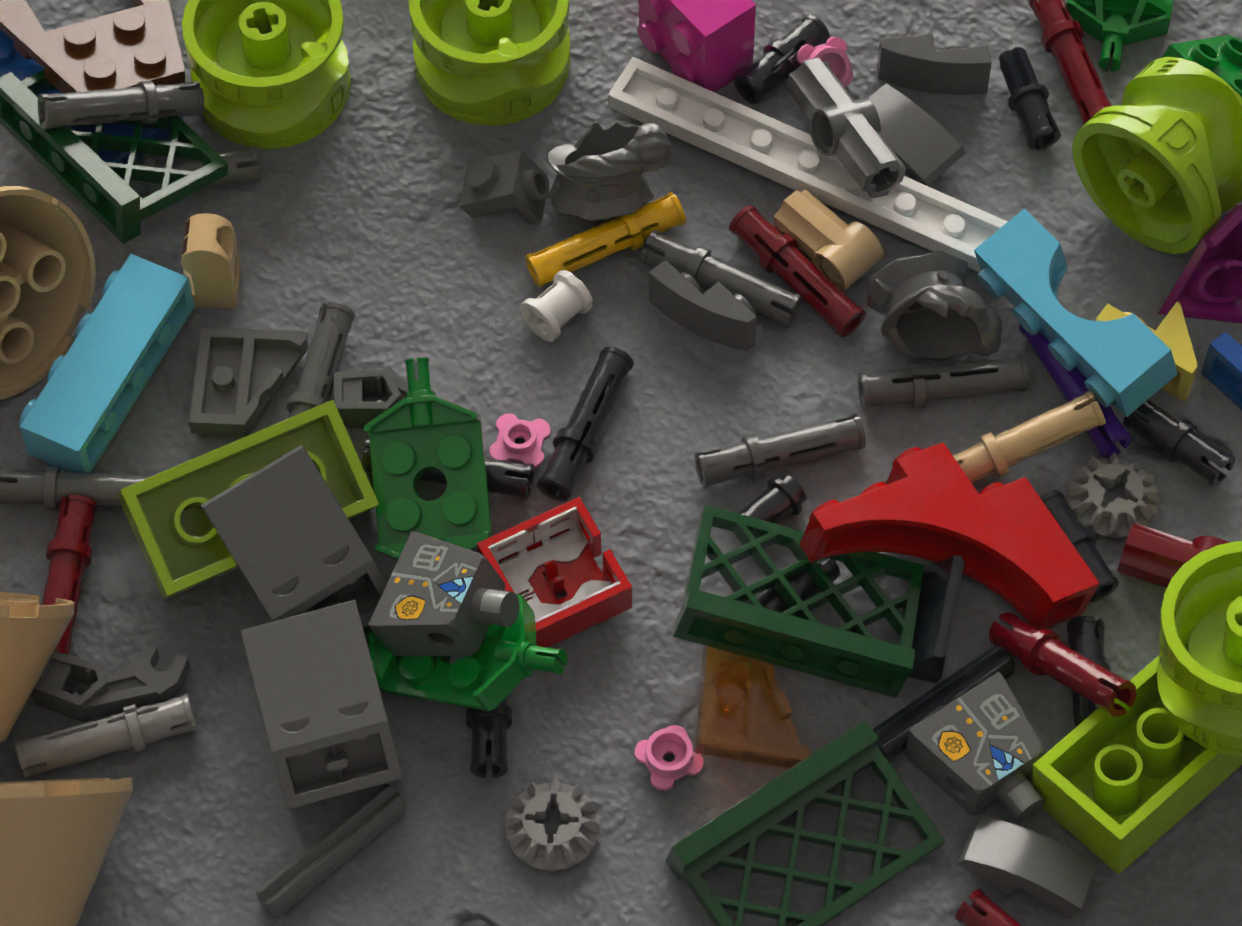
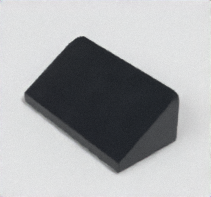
(935, 617)

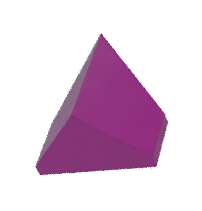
(1213, 277)

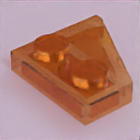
(744, 712)

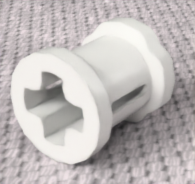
(556, 305)

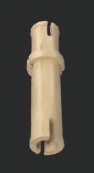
(1030, 438)

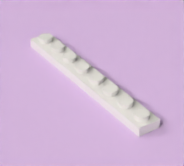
(792, 160)

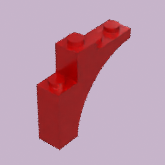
(937, 513)

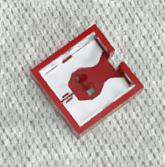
(563, 548)

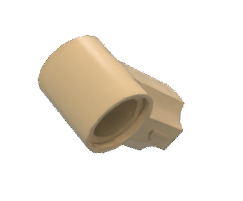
(835, 248)

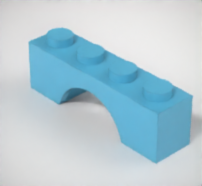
(1117, 356)

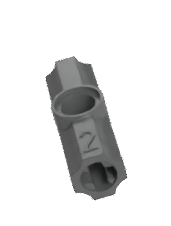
(845, 128)

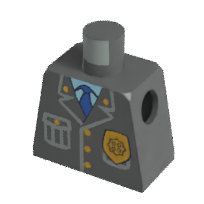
(441, 601)
(981, 750)

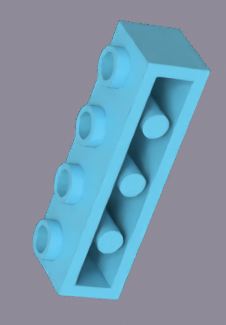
(106, 365)

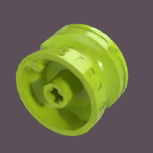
(491, 56)
(268, 67)
(1165, 155)
(1203, 649)

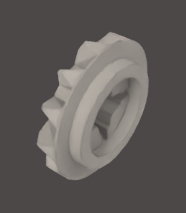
(1115, 520)
(570, 843)

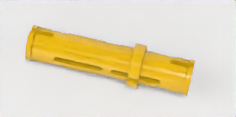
(605, 239)

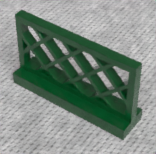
(99, 184)
(795, 636)
(789, 796)

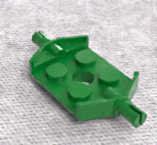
(1120, 23)
(420, 437)
(473, 680)

